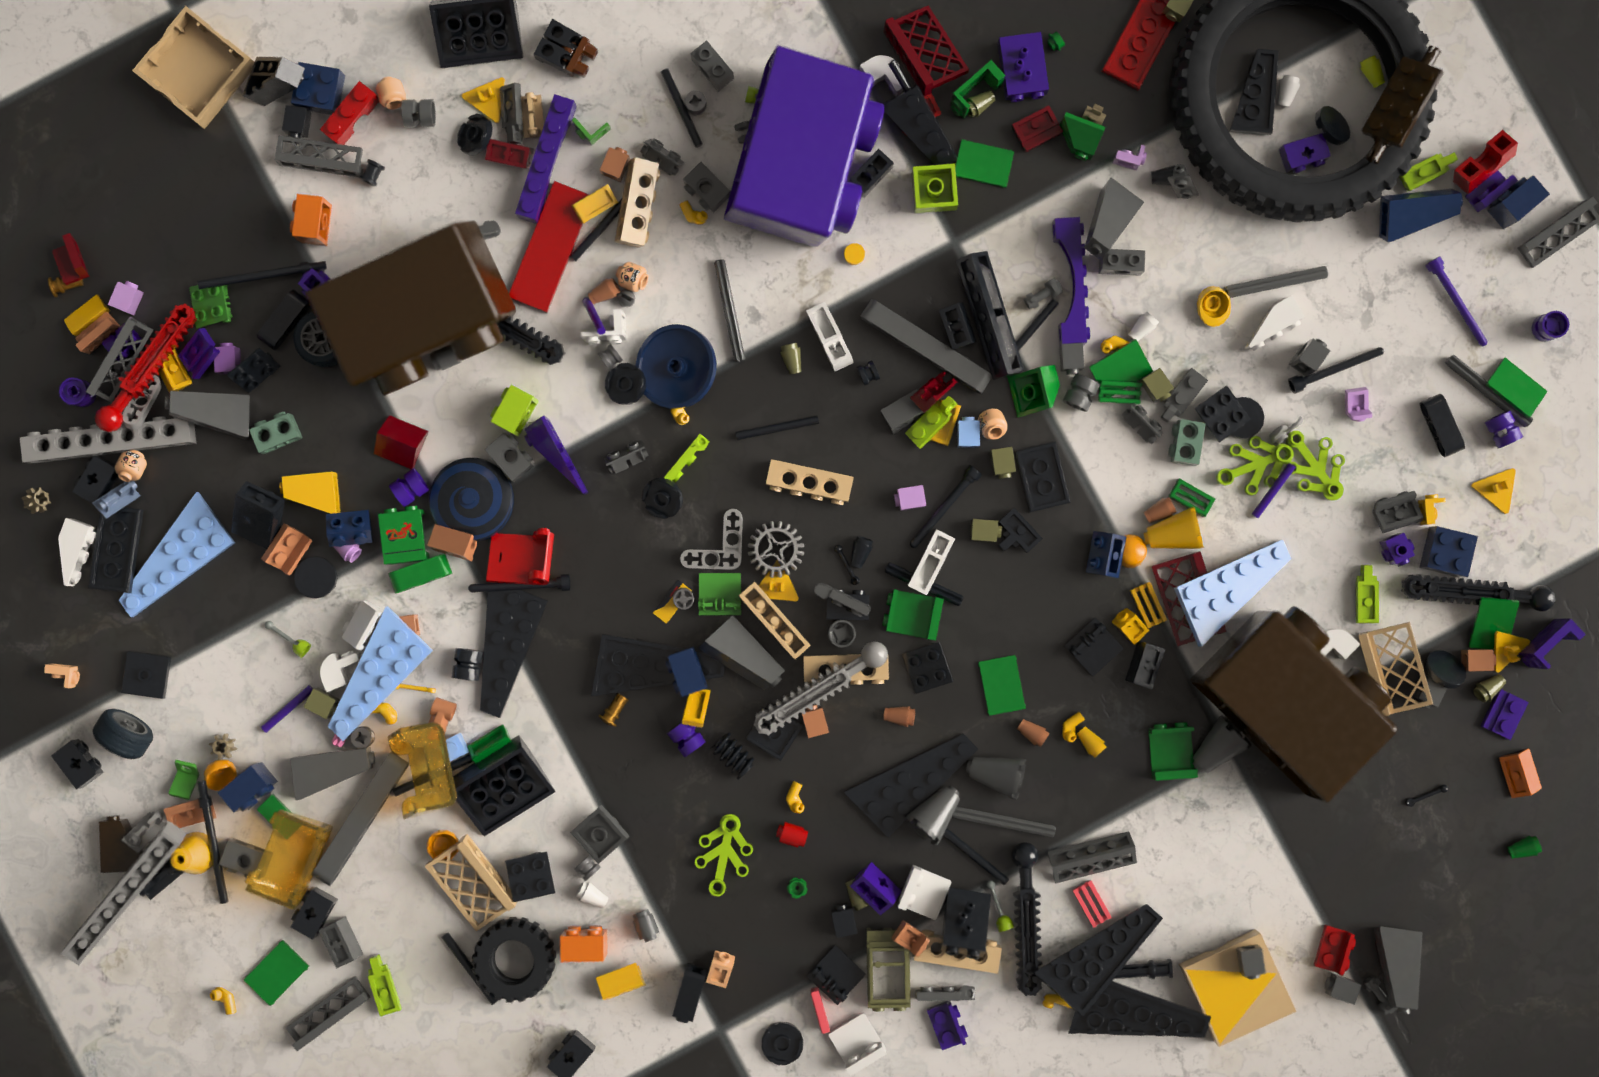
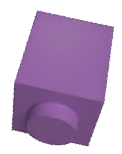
(227, 358)

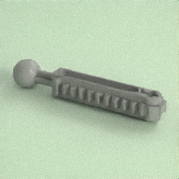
(872, 655)

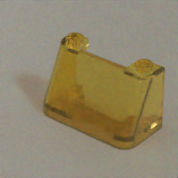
(429, 768)
(289, 859)

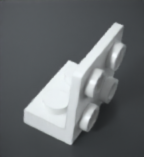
(618, 325)
(923, 892)
(857, 1043)

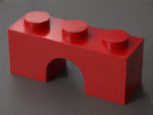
(341, 123)
(1496, 154)

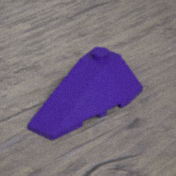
(547, 442)

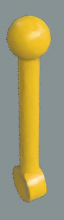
(431, 690)

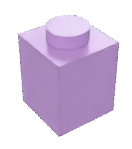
(126, 297)
(910, 498)

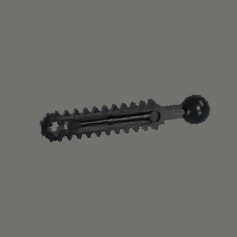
(531, 340)
(1539, 597)
(1025, 857)

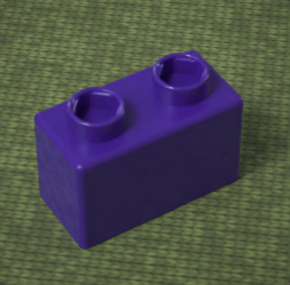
(802, 148)

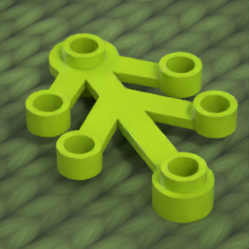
(1258, 463)
(1317, 468)
(724, 850)

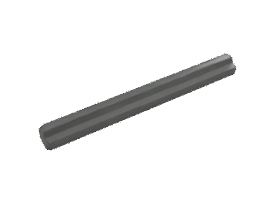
(1276, 281)
(729, 310)
(1479, 383)
(1004, 821)

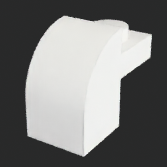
(880, 70)
(1340, 643)
(333, 669)

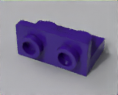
(1490, 190)
(946, 1025)

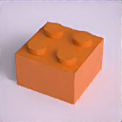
(311, 219)
(583, 944)

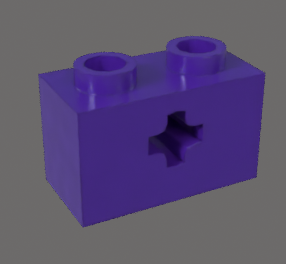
(1314, 146)
(875, 888)

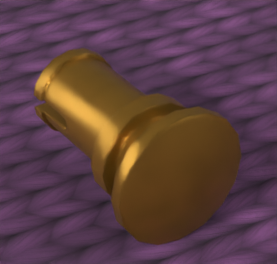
(58, 286)
(613, 710)

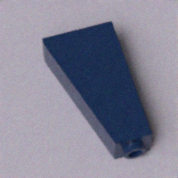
(1415, 211)

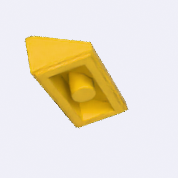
(86, 315)
(174, 373)

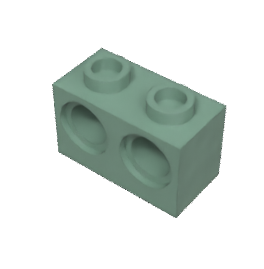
(277, 438)
(1192, 443)

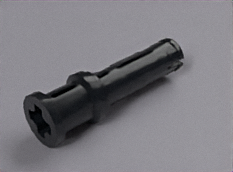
(1150, 969)

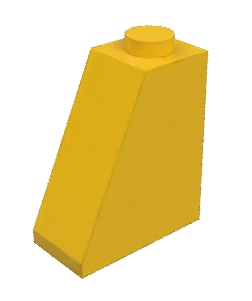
(313, 490)

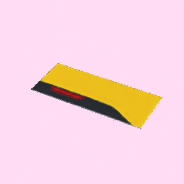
(666, 608)

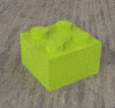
(934, 188)
(514, 410)

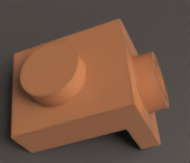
(910, 938)

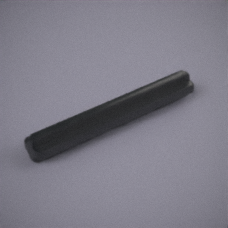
(935, 589)

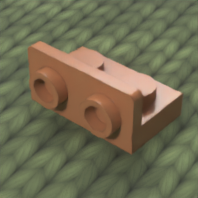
(96, 333)
(287, 549)

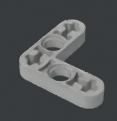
(142, 410)
(727, 549)

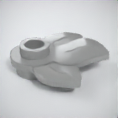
(1279, 435)

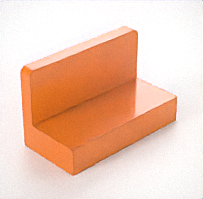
(1520, 774)

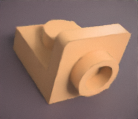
(62, 671)
(720, 969)

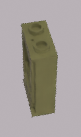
(881, 941)

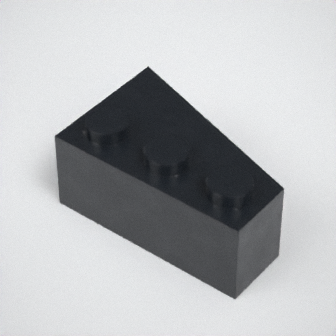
(272, 79)

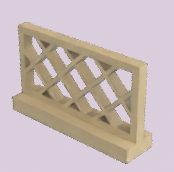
(1375, 667)
(483, 869)

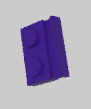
(199, 353)
(1504, 714)

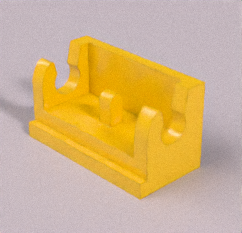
(620, 981)

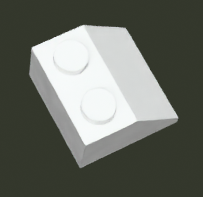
(362, 625)

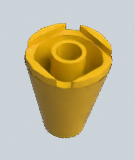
(1176, 532)
(192, 854)

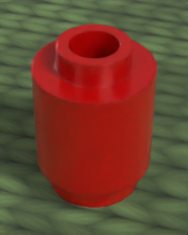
(792, 834)

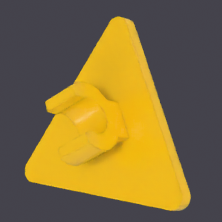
(487, 98)
(1497, 489)
(777, 587)
(1507, 648)

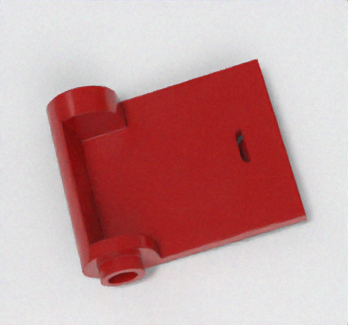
(523, 558)

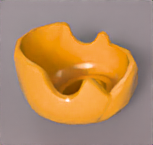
(1134, 551)
(219, 774)
(441, 841)

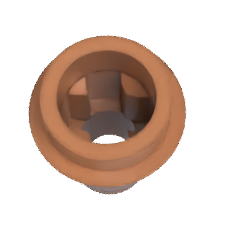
(604, 291)
(1162, 509)
(900, 715)
(1033, 732)

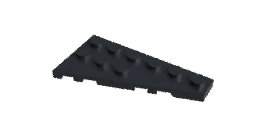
(509, 630)
(1091, 966)

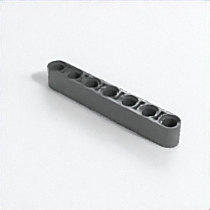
(926, 346)
(360, 819)

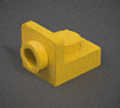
(1428, 510)
(1130, 625)

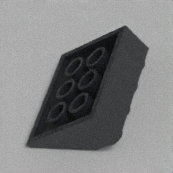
(475, 31)
(501, 786)

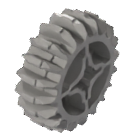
(792, 541)

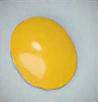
(1213, 306)

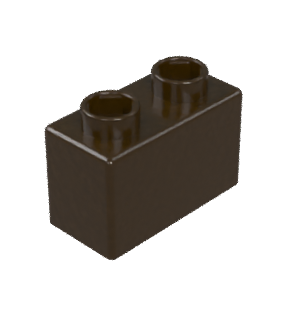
(413, 304)
(1297, 701)

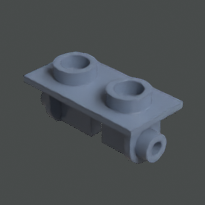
(117, 499)

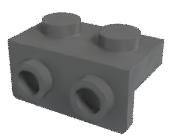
(1397, 511)

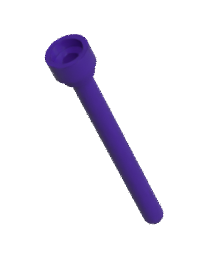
(1437, 267)

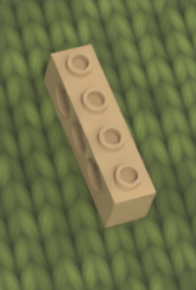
(625, 232)
(842, 482)
(774, 620)
(813, 663)
(989, 962)

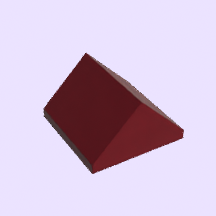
(400, 441)

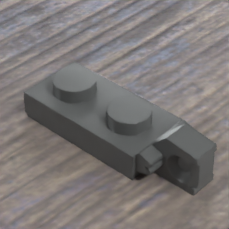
(512, 112)
(1183, 394)
(946, 994)

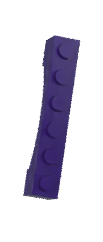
(539, 175)
(1068, 234)

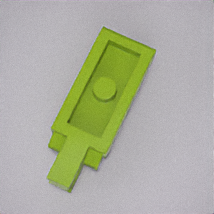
(1427, 171)
(931, 422)
(687, 458)
(1367, 596)
(383, 987)

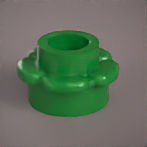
(1055, 41)
(797, 882)

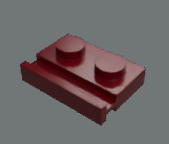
(1037, 128)

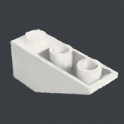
(1277, 318)
(74, 546)

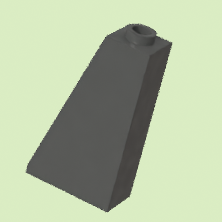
(1111, 216)
(212, 410)
(743, 654)
(324, 770)
(1400, 964)

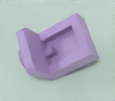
(1357, 404)

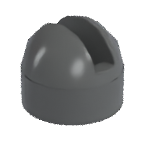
(625, 303)

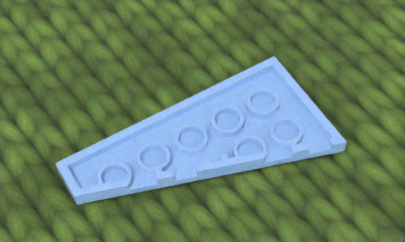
(186, 548)
(1222, 592)
(385, 664)

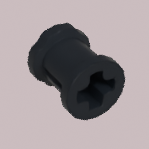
(372, 172)

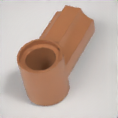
(442, 712)

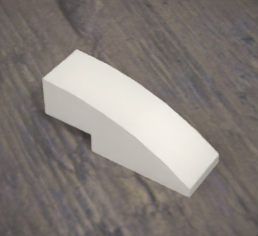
(829, 336)
(931, 562)

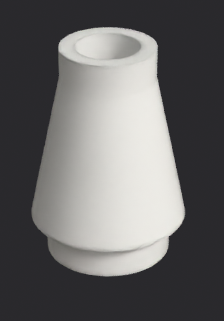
(1288, 88)
(1145, 324)
(590, 894)

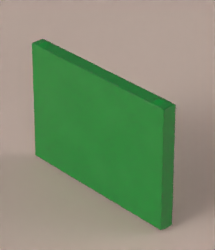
(984, 163)
(1122, 365)
(1516, 388)
(1491, 617)
(1002, 685)
(276, 973)

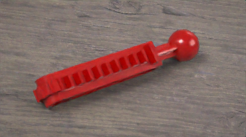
(110, 417)

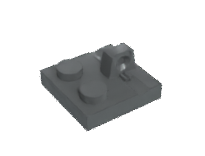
(600, 834)

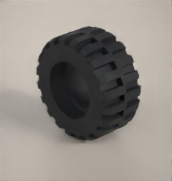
(492, 978)

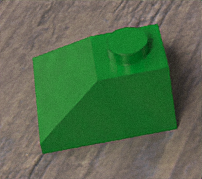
(1081, 135)
(1034, 390)

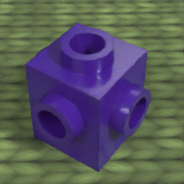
(311, 279)
(1397, 549)

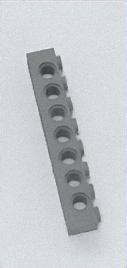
(33, 451)
(123, 893)

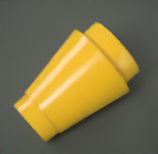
(1093, 744)

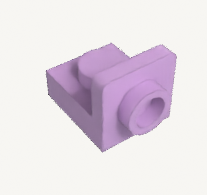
(1127, 159)

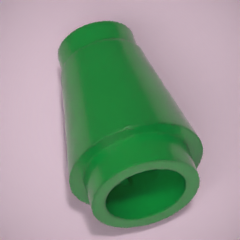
(1525, 848)

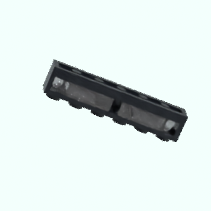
(990, 315)

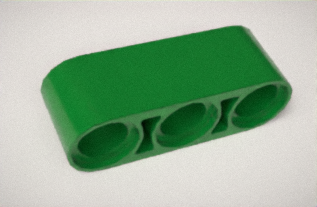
(420, 573)

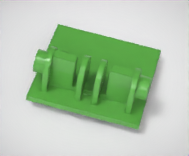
(210, 305)
(719, 594)

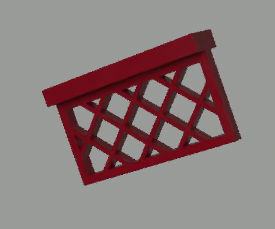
(909, 55)
(1199, 569)

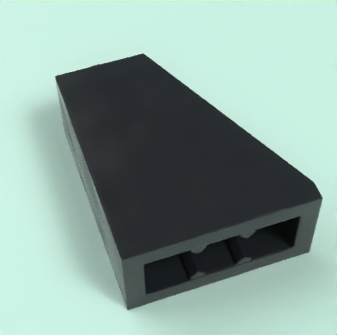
(689, 993)

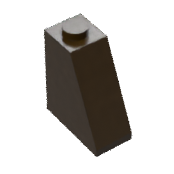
(114, 853)

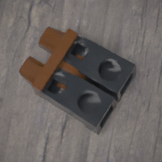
(565, 49)

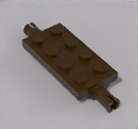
(1402, 103)

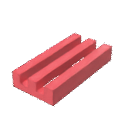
(1101, 919)
(820, 1011)

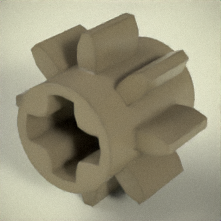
(1094, 114)
(36, 500)
(227, 749)

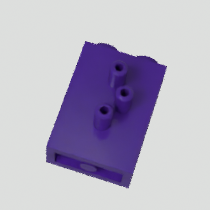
(1023, 66)

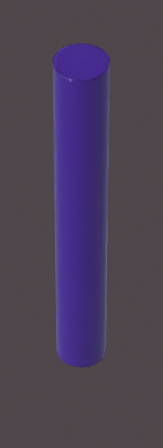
(594, 316)
(1273, 490)
(287, 709)

